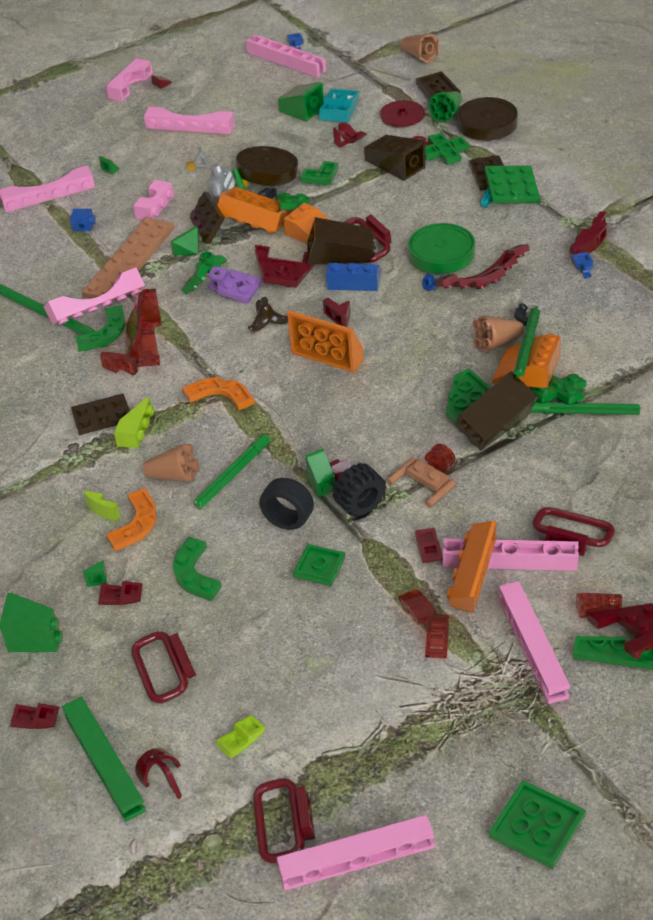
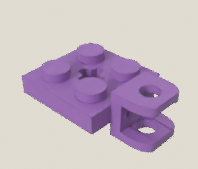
(228, 283)

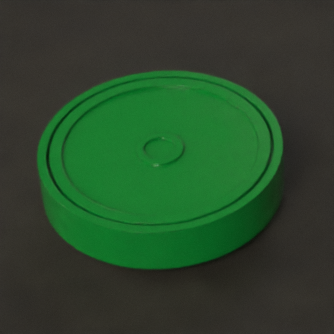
(441, 248)

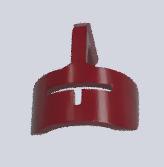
(346, 129)
(145, 762)

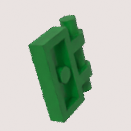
(198, 276)

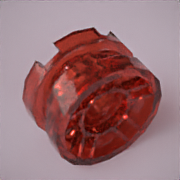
(440, 457)

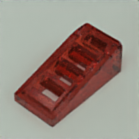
(596, 602)
(440, 623)

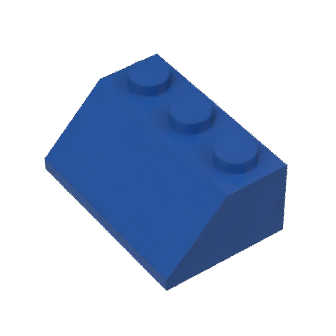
(353, 276)

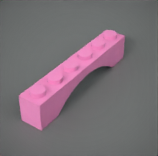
(162, 119)
(20, 197)
(63, 308)

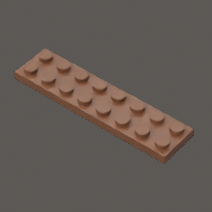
(130, 255)

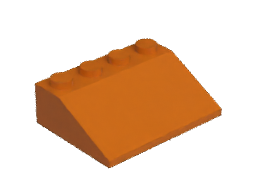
(252, 209)
(324, 342)
(541, 361)

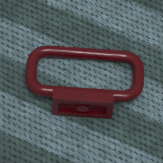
(381, 234)
(558, 534)
(179, 661)
(300, 811)

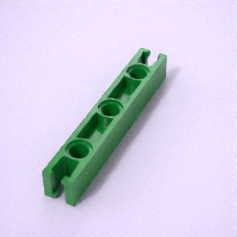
(104, 759)

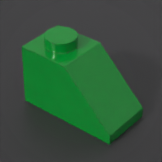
(319, 473)

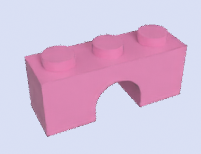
(160, 194)

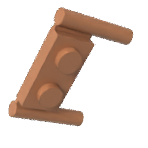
(427, 476)

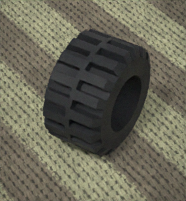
(359, 489)

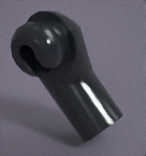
(268, 192)
(520, 313)

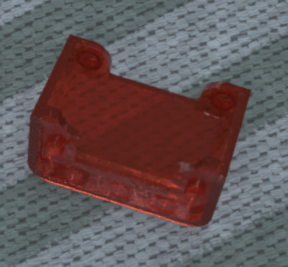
(140, 329)

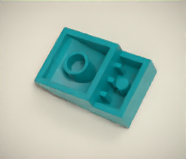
(338, 105)

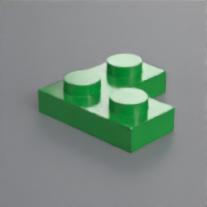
(323, 176)
(290, 202)

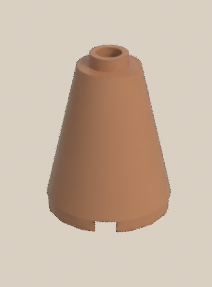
(424, 46)

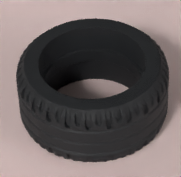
(279, 514)

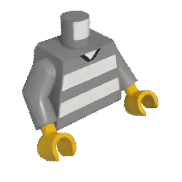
(221, 181)

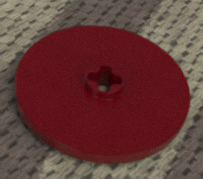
(402, 113)

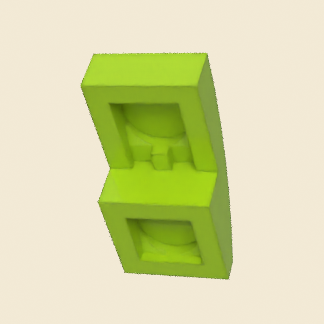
(103, 508)
(243, 735)

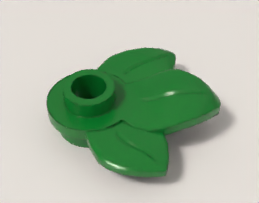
(205, 256)

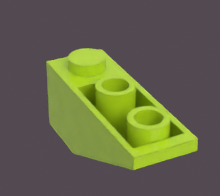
(132, 426)

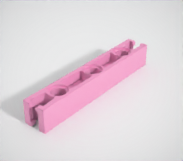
(286, 55)
(520, 554)
(534, 643)
(355, 852)

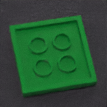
(512, 184)
(537, 824)

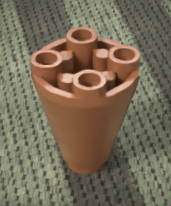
(495, 332)
(174, 465)

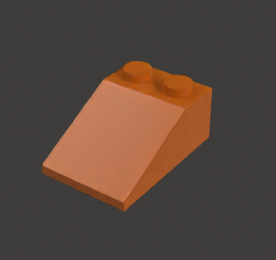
(300, 221)

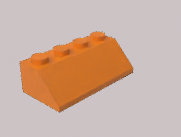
(473, 566)

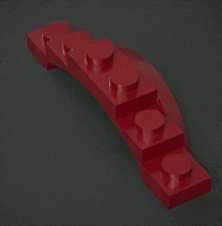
(491, 274)

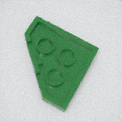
(465, 390)

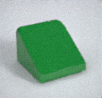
(107, 165)
(96, 574)

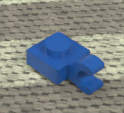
(295, 40)
(584, 262)

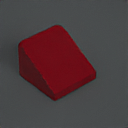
(160, 81)

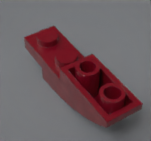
(591, 238)

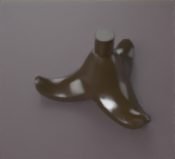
(265, 315)

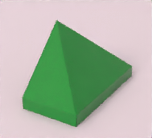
(186, 243)

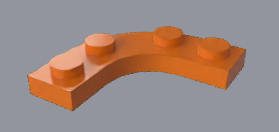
(215, 386)
(140, 526)

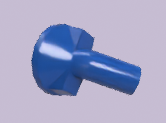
(428, 282)

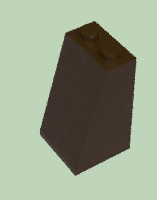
(397, 155)
(339, 242)
(496, 411)

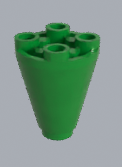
(445, 105)

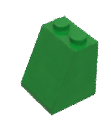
(302, 101)
(29, 626)

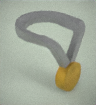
(191, 166)

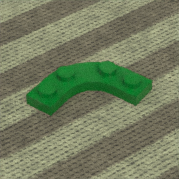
(109, 333)
(186, 574)

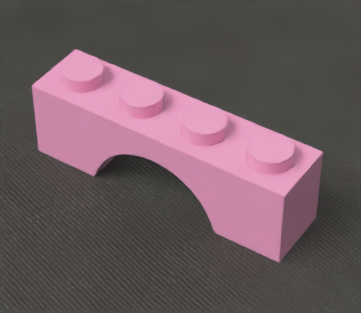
(136, 71)

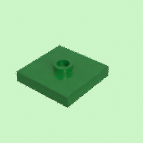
(319, 565)

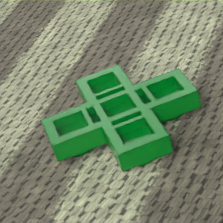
(445, 148)
(565, 389)

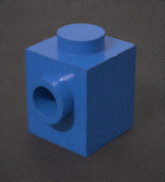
(82, 219)

